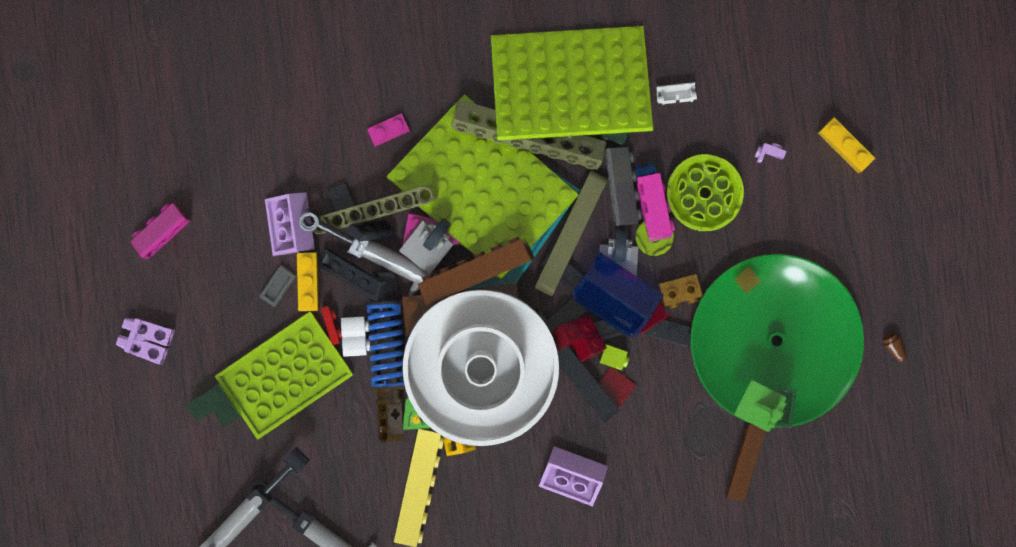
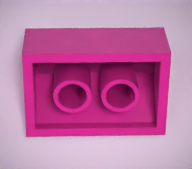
(159, 231)

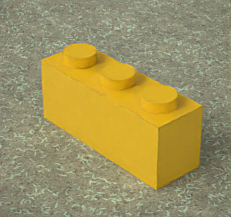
(846, 145)
(308, 282)

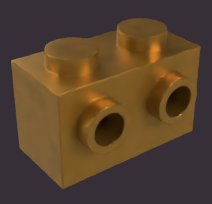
(680, 290)

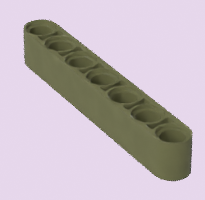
(382, 205)
(571, 233)

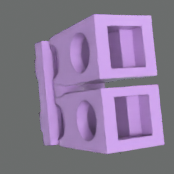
(139, 340)

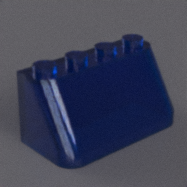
(617, 296)

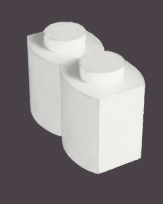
(354, 336)

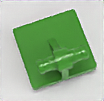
(761, 406)

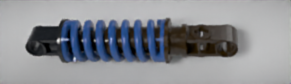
(387, 379)

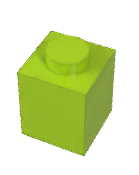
(614, 357)

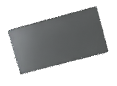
(277, 286)

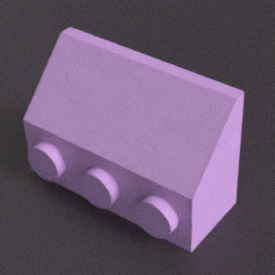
(284, 225)
(573, 476)

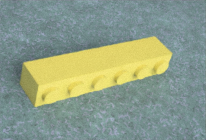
(417, 488)

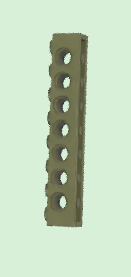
(483, 116)

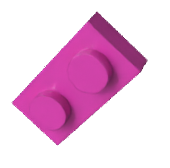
(388, 130)

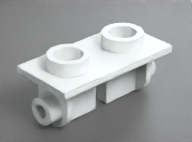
(671, 93)

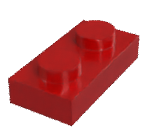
(329, 317)

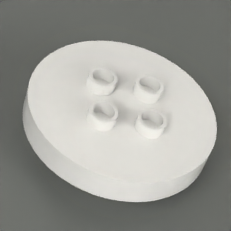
(480, 367)

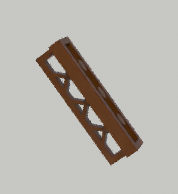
(745, 463)

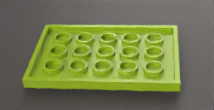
(284, 375)

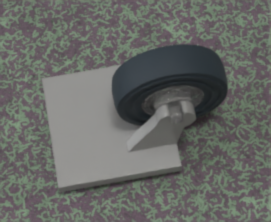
(428, 245)
(622, 251)

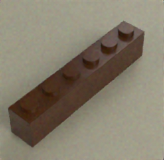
(475, 271)

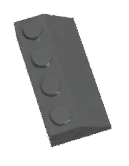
(621, 186)

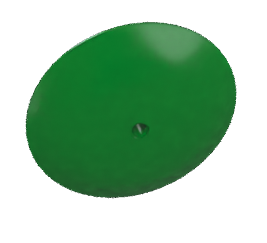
(799, 304)

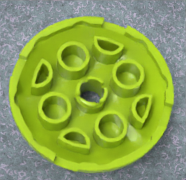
(724, 187)

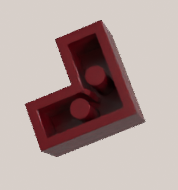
(582, 335)

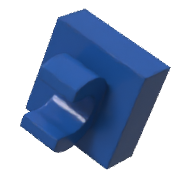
(650, 170)

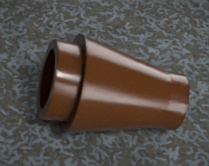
(895, 346)

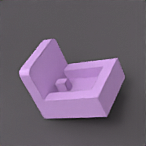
(773, 150)

